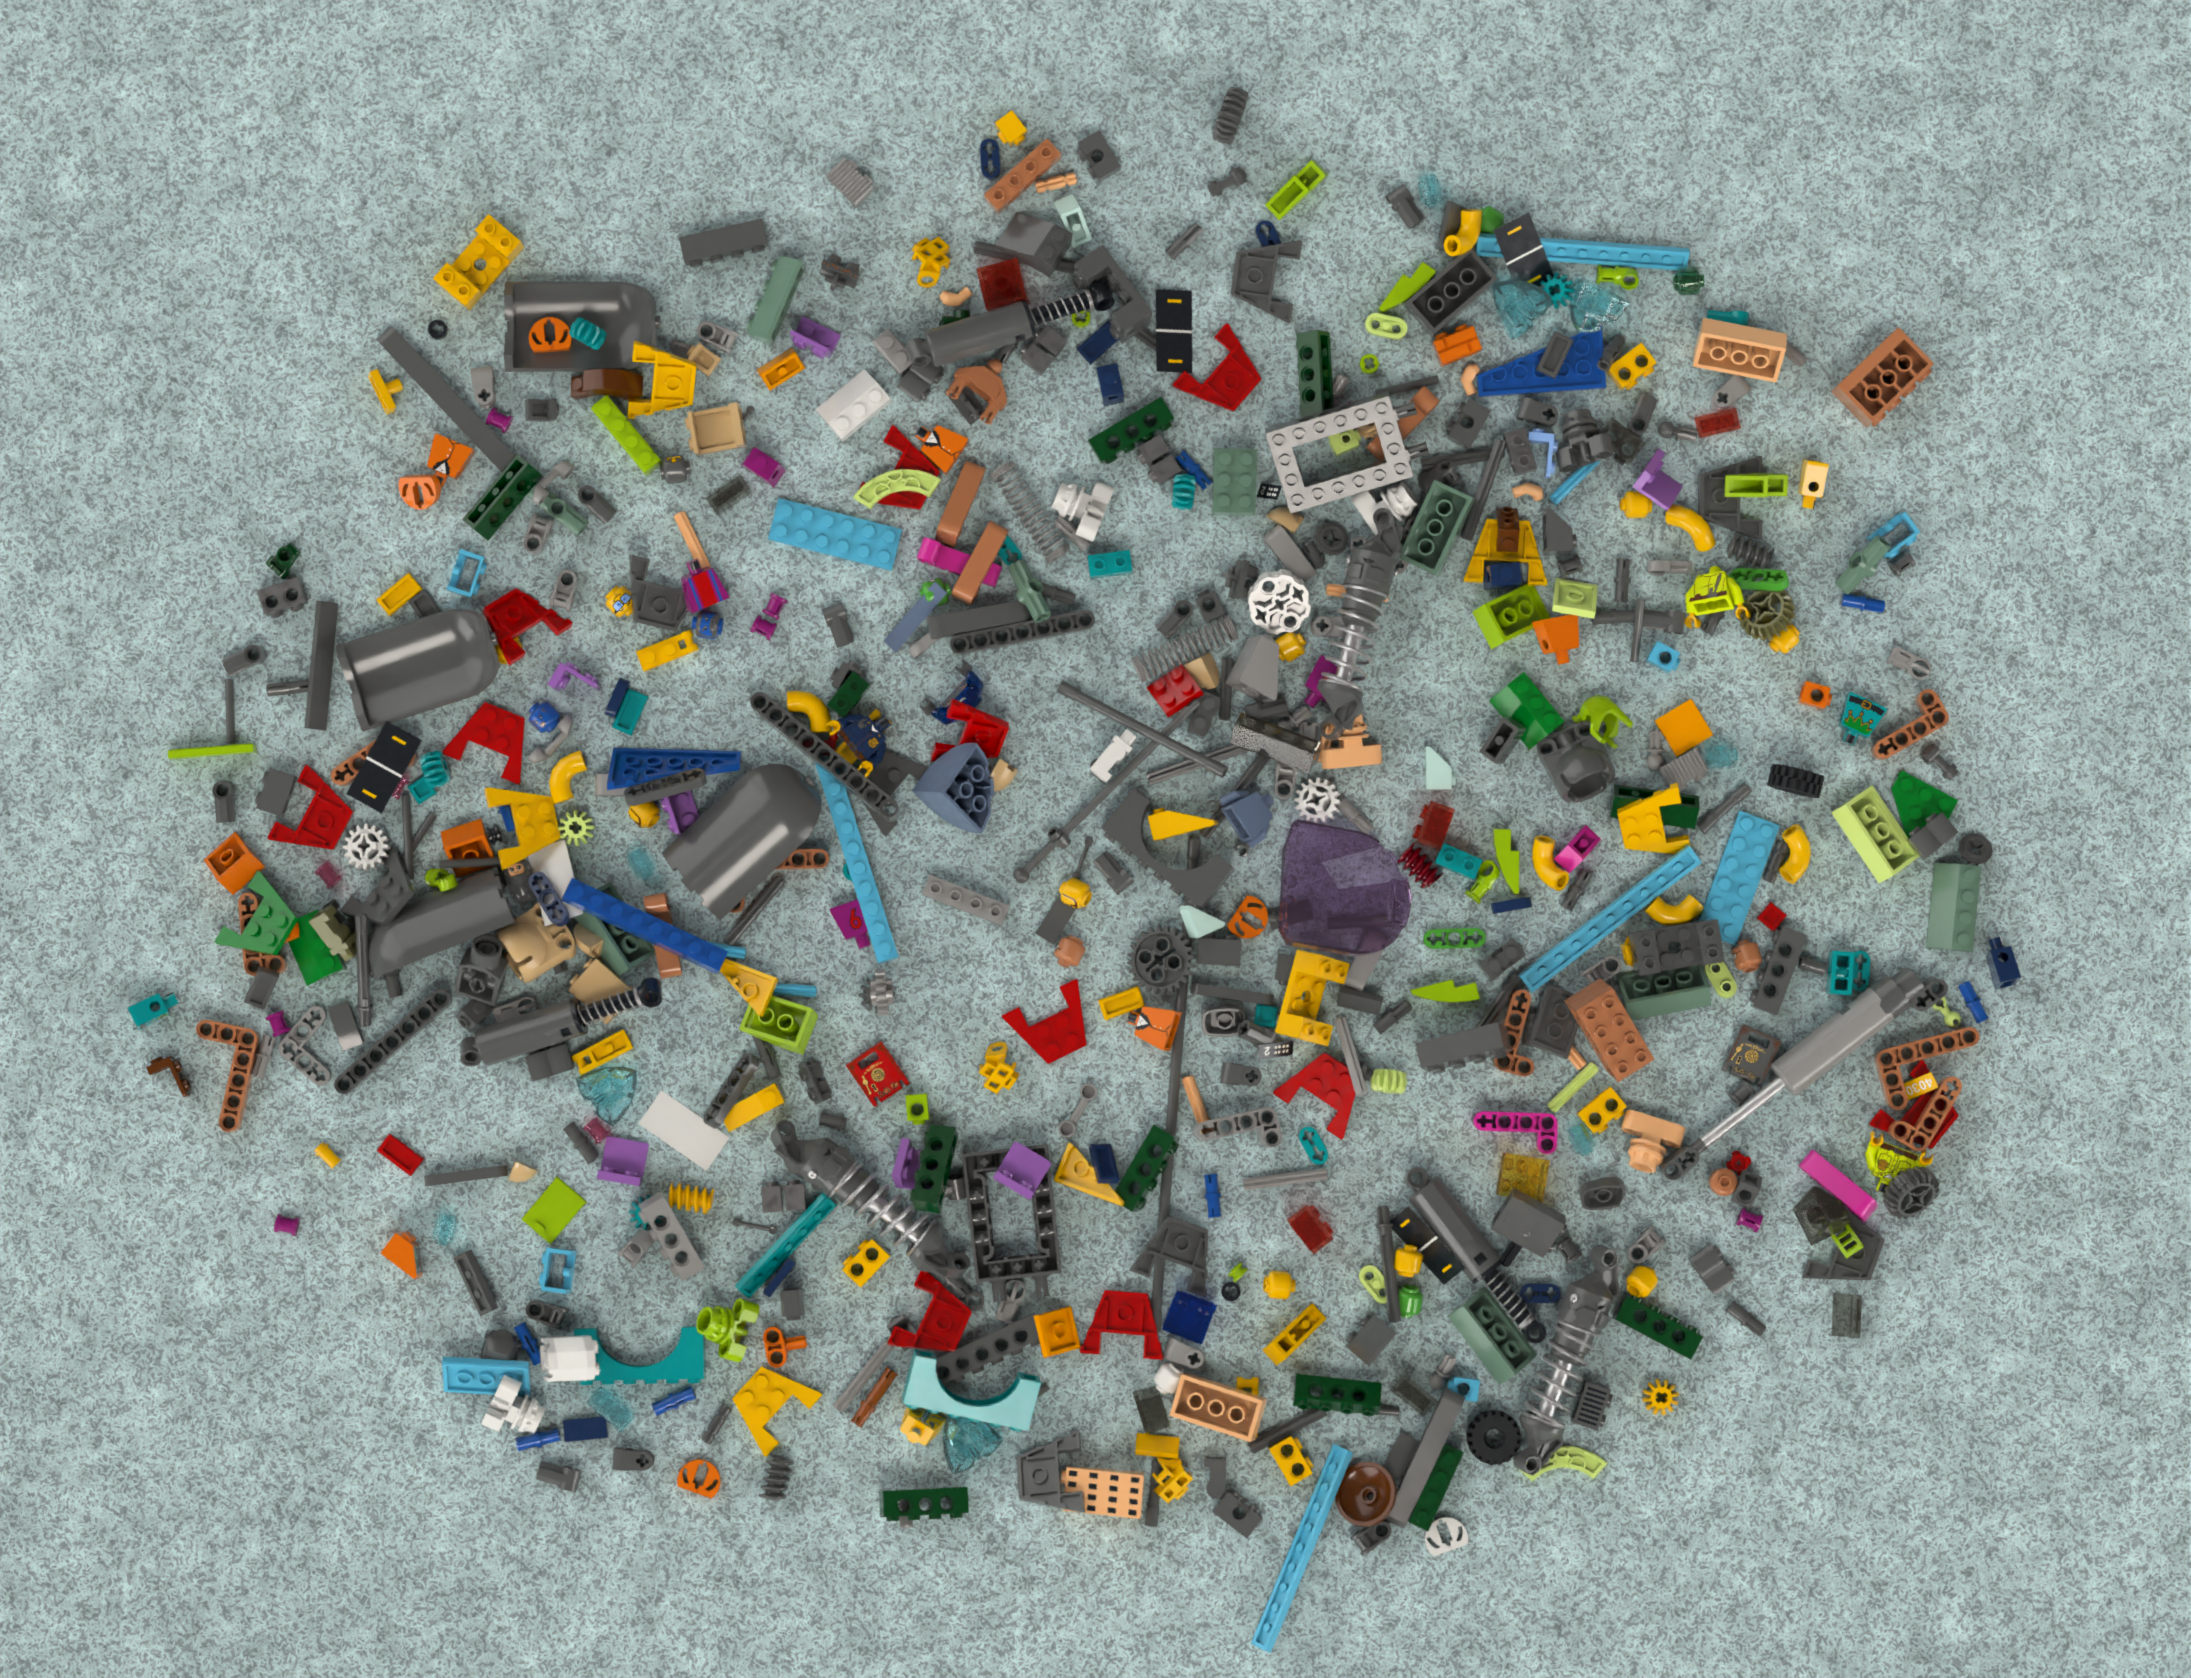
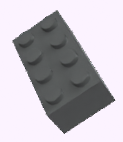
(1450, 292)
(1464, 1047)

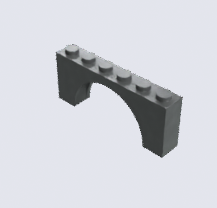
(1127, 829)

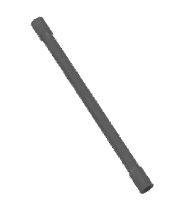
(1077, 695)

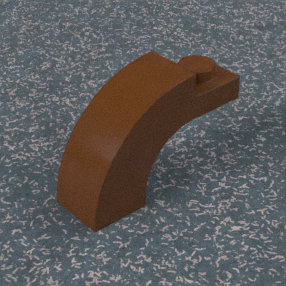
(607, 382)

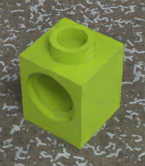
(913, 1099)

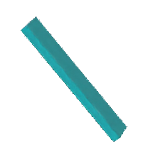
(785, 1245)

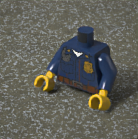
(863, 738)

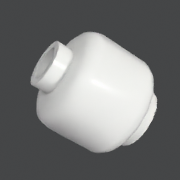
(1168, 1377)

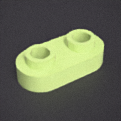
(1386, 324)
(1719, 978)
(1373, 1285)

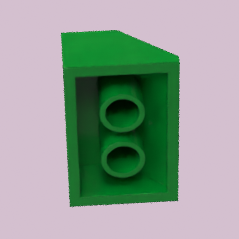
(1528, 707)
(313, 954)

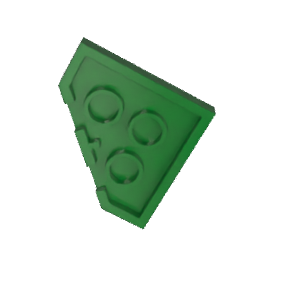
(1918, 801)

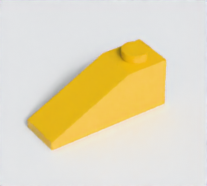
(1172, 823)
(754, 1107)
(1294, 1334)

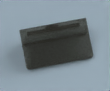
(729, 495)
(1846, 1315)
(1413, 1395)
(1151, 1410)

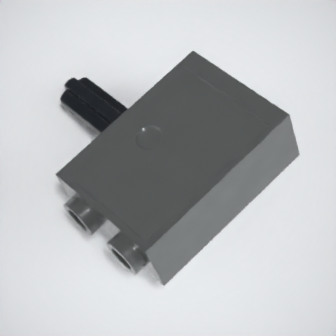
(1527, 1225)

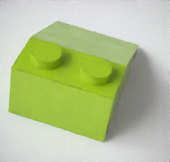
(1510, 615)
(782, 1024)

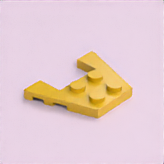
(671, 382)
(1486, 551)
(533, 821)
(1643, 824)
(764, 1397)

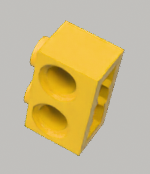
(1628, 363)
(1598, 1105)
(870, 1266)
(1286, 1462)

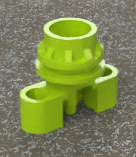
(727, 1326)

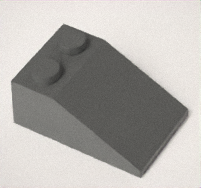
(1035, 242)
(1370, 1339)

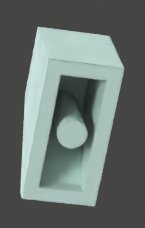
(1073, 219)
(1437, 772)

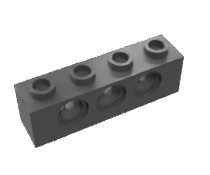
(1795, 942)

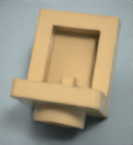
(704, 359)

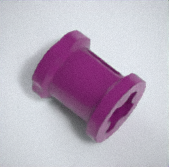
(499, 420)
(774, 606)
(763, 627)
(278, 1023)
(1749, 1219)
(286, 1224)

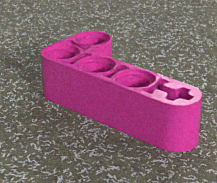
(954, 561)
(1514, 1126)
(1838, 1185)

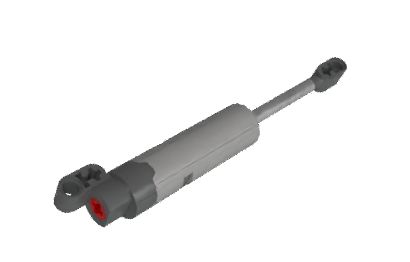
(1822, 1051)

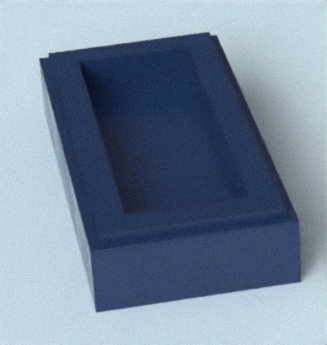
(1097, 344)
(1104, 1163)
(780, 1276)
(585, 1429)

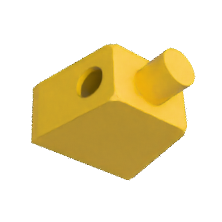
(1812, 472)

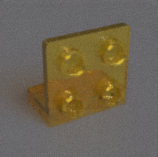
(1524, 1174)

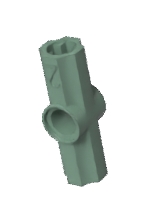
(568, 517)
(1863, 564)
(1029, 591)

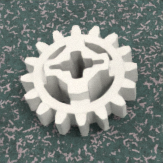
(1309, 803)
(365, 838)

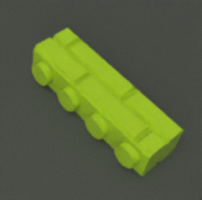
(626, 435)

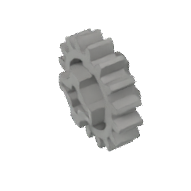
(881, 992)

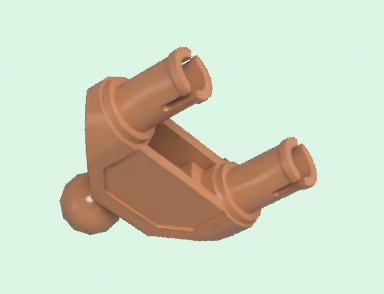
(985, 384)

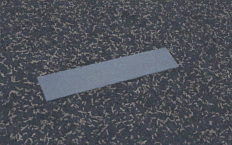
(914, 618)

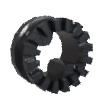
(434, 335)
(495, 834)
(1230, 1298)

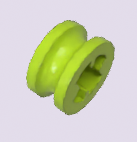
(1079, 324)
(1375, 363)
(1237, 1272)

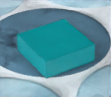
(421, 790)
(1265, 1016)

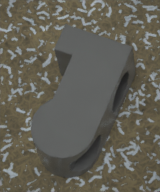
(1216, 1484)

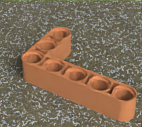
(788, 864)
(1916, 1054)
(236, 1068)

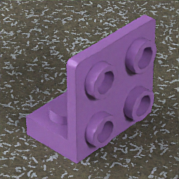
(815, 337)
(1657, 484)
(561, 680)
(681, 811)
(623, 1161)
(906, 1165)
(1022, 1170)

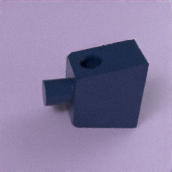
(1110, 384)
(1503, 576)
(2002, 973)

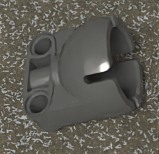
(1576, 763)

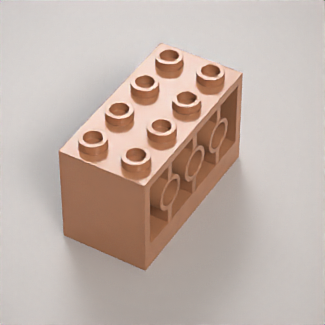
(1870, 374)
(1609, 1029)

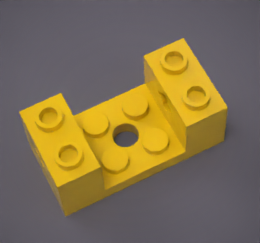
(491, 244)
(1310, 975)

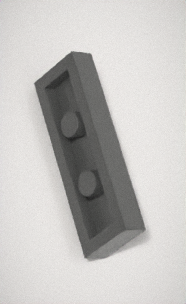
(475, 1282)

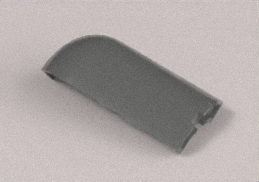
(618, 308)
(419, 666)
(745, 835)
(440, 922)

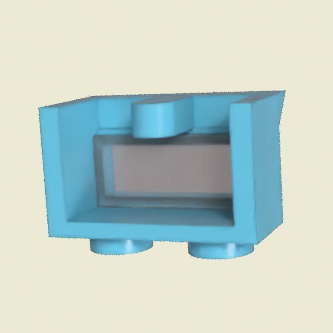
(1897, 532)
(466, 574)
(558, 1270)

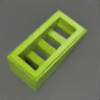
(1853, 1249)

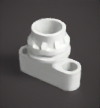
(1397, 500)
(1083, 506)
(512, 1408)

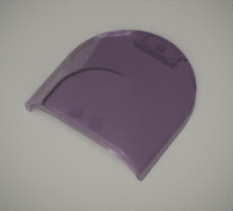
(1340, 891)

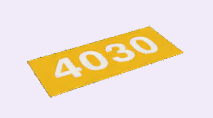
(1920, 1085)

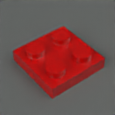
(1174, 690)

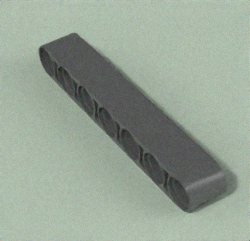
(1011, 631)
(383, 1045)
(1425, 1456)

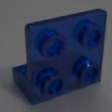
(1189, 1316)

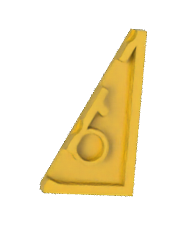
(751, 984)
(1080, 1175)

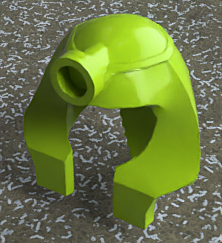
(1599, 709)

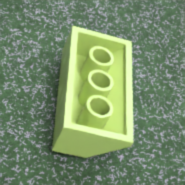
(1875, 834)

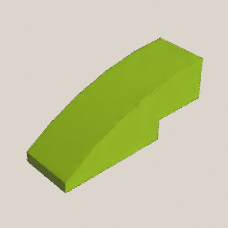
(1296, 189)
(1407, 287)
(1756, 485)
(1506, 859)
(1447, 992)

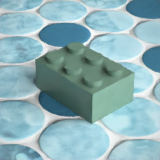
(1234, 482)

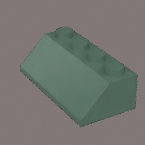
(776, 299)
(1437, 528)
(1953, 907)
(620, 949)
(1664, 991)
(1492, 1335)

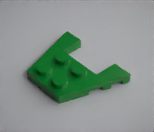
(268, 925)

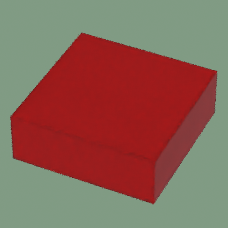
(1771, 917)

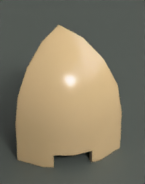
(1283, 517)
(1204, 671)
(1002, 775)
(587, 941)
(522, 1172)

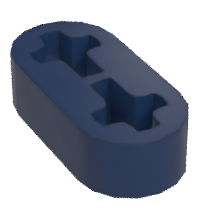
(995, 159)
(1272, 233)
(617, 698)
(1511, 905)
(1540, 1298)

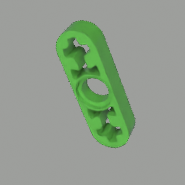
(1772, 579)
(1470, 943)

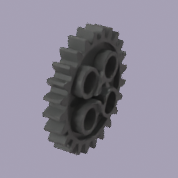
(1152, 944)

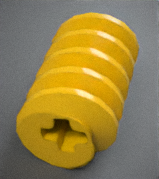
(690, 1198)

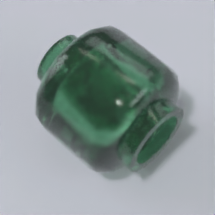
(1688, 281)

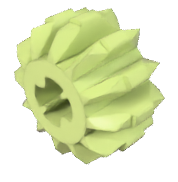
(581, 822)
(1388, 1081)

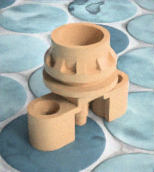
(1351, 749)
(1647, 1152)

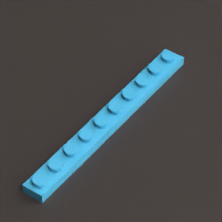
(1598, 253)
(858, 867)
(1609, 918)
(1302, 1548)

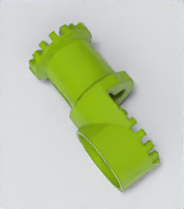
(1616, 276)
(444, 882)
(1483, 882)

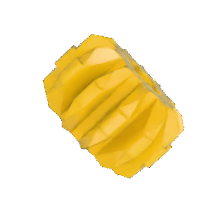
(1661, 1389)

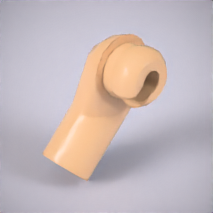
(953, 299)
(1468, 377)
(1530, 489)

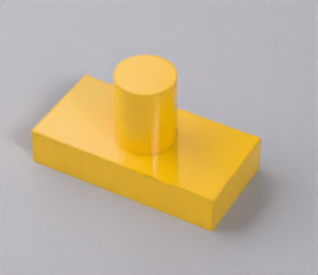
(385, 390)

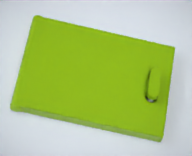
(554, 1210)

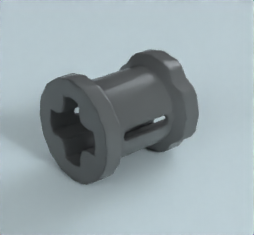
(1901, 563)
(1569, 566)
(1742, 1093)
(1568, 1250)

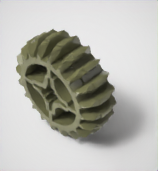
(1768, 620)

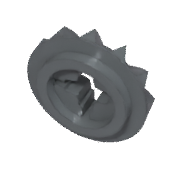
(1337, 532)
(1975, 841)

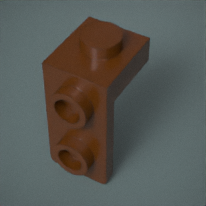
(1507, 530)
(160, 1064)

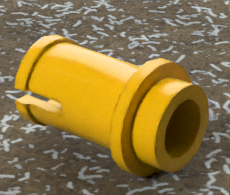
(327, 1155)

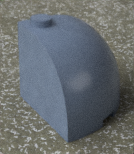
(959, 787)

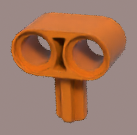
(783, 1345)

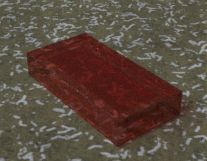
(1717, 423)

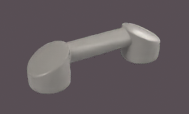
(562, 469)
(565, 727)
(1068, 1128)

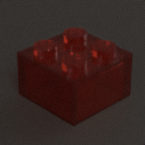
(1002, 284)
(1433, 826)
(1309, 1228)

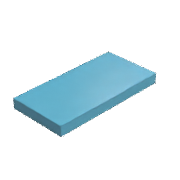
(483, 1375)

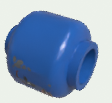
(544, 717)

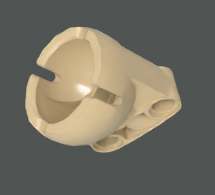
(533, 946)

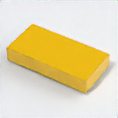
(399, 594)
(1121, 1003)
(1157, 1446)

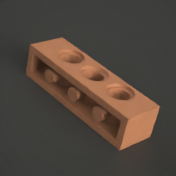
(1022, 176)

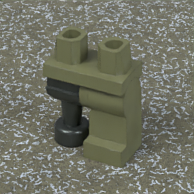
(335, 930)

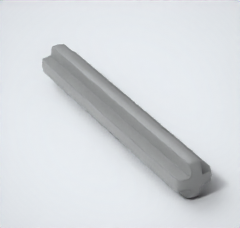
(1351, 1056)
(1285, 1178)
(863, 1376)

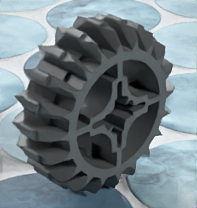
(1230, 115)
(1911, 1192)

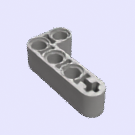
(1235, 1126)

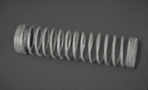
(999, 472)
(1229, 629)

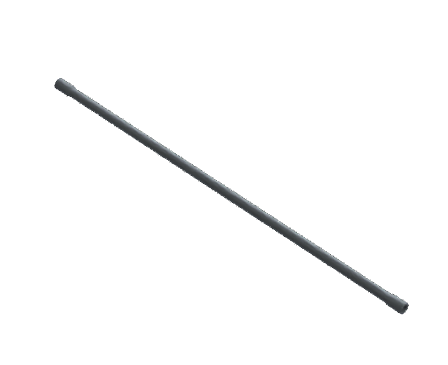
(1193, 856)

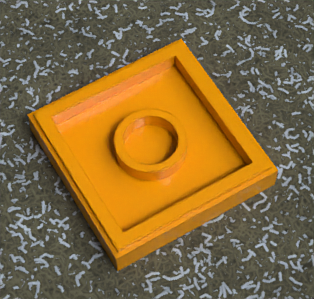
(1683, 727)
(1057, 1331)

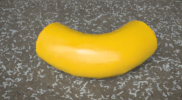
(1467, 235)
(1693, 525)
(812, 706)
(562, 774)
(1799, 854)
(1544, 863)
(1674, 915)

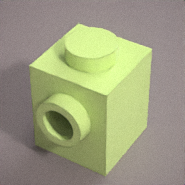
(1344, 442)

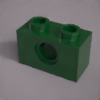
(849, 695)

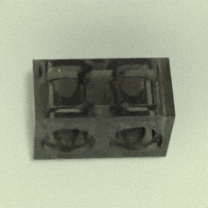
(1623, 437)

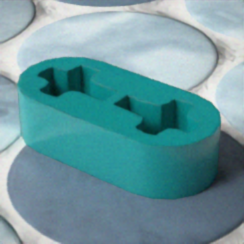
(1013, 549)
(1865, 971)
(1309, 1148)

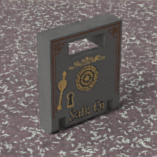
(1749, 1058)

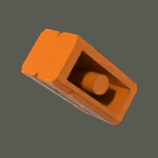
(1456, 345)

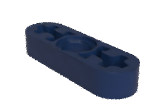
(541, 894)

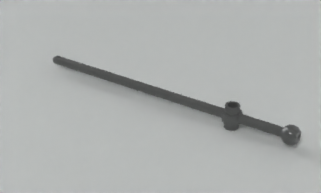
(1059, 837)

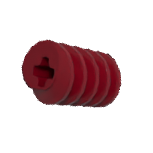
(1419, 867)

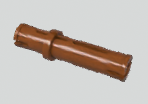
(868, 1406)

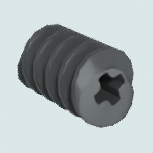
(1749, 552)
(776, 1477)

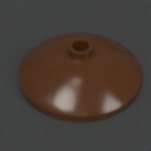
(1354, 1493)

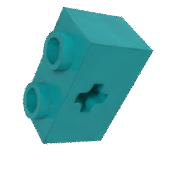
(1109, 564)
(1458, 861)
(1840, 973)

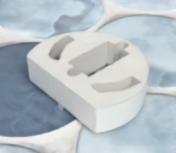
(1453, 1525)

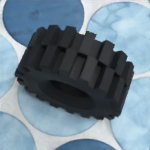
(1795, 781)
(1477, 1437)

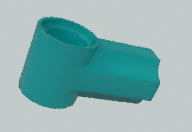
(1735, 316)

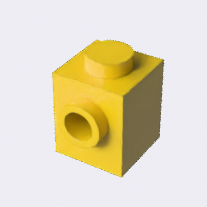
(1011, 129)

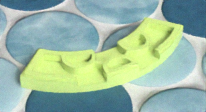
(894, 482)
(1572, 1458)

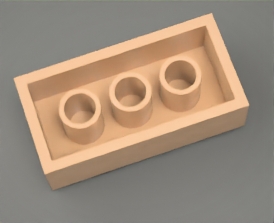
(1739, 350)
(1218, 1407)

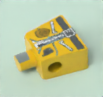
(921, 1425)

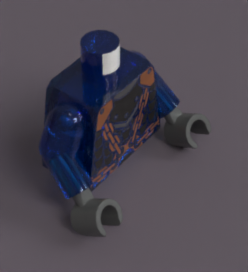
(966, 692)

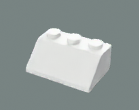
(853, 405)

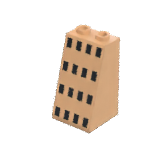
(1106, 1490)

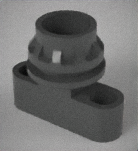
(1585, 441)

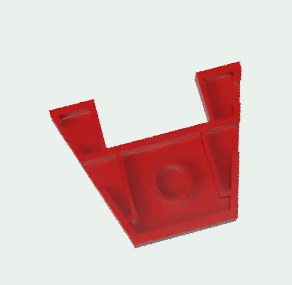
(1229, 381)
(910, 459)
(516, 614)
(980, 728)
(494, 730)
(323, 820)
(1056, 1034)
(1328, 1081)
(1883, 1120)
(1124, 1314)
(941, 1324)

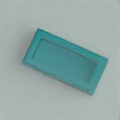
(630, 712)

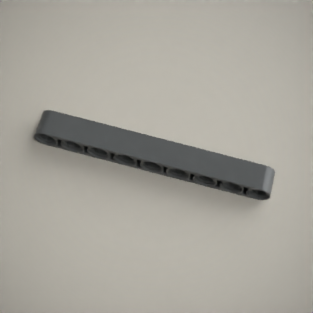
(446, 398)
(821, 747)

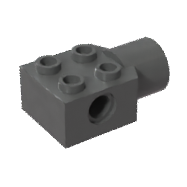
(482, 970)

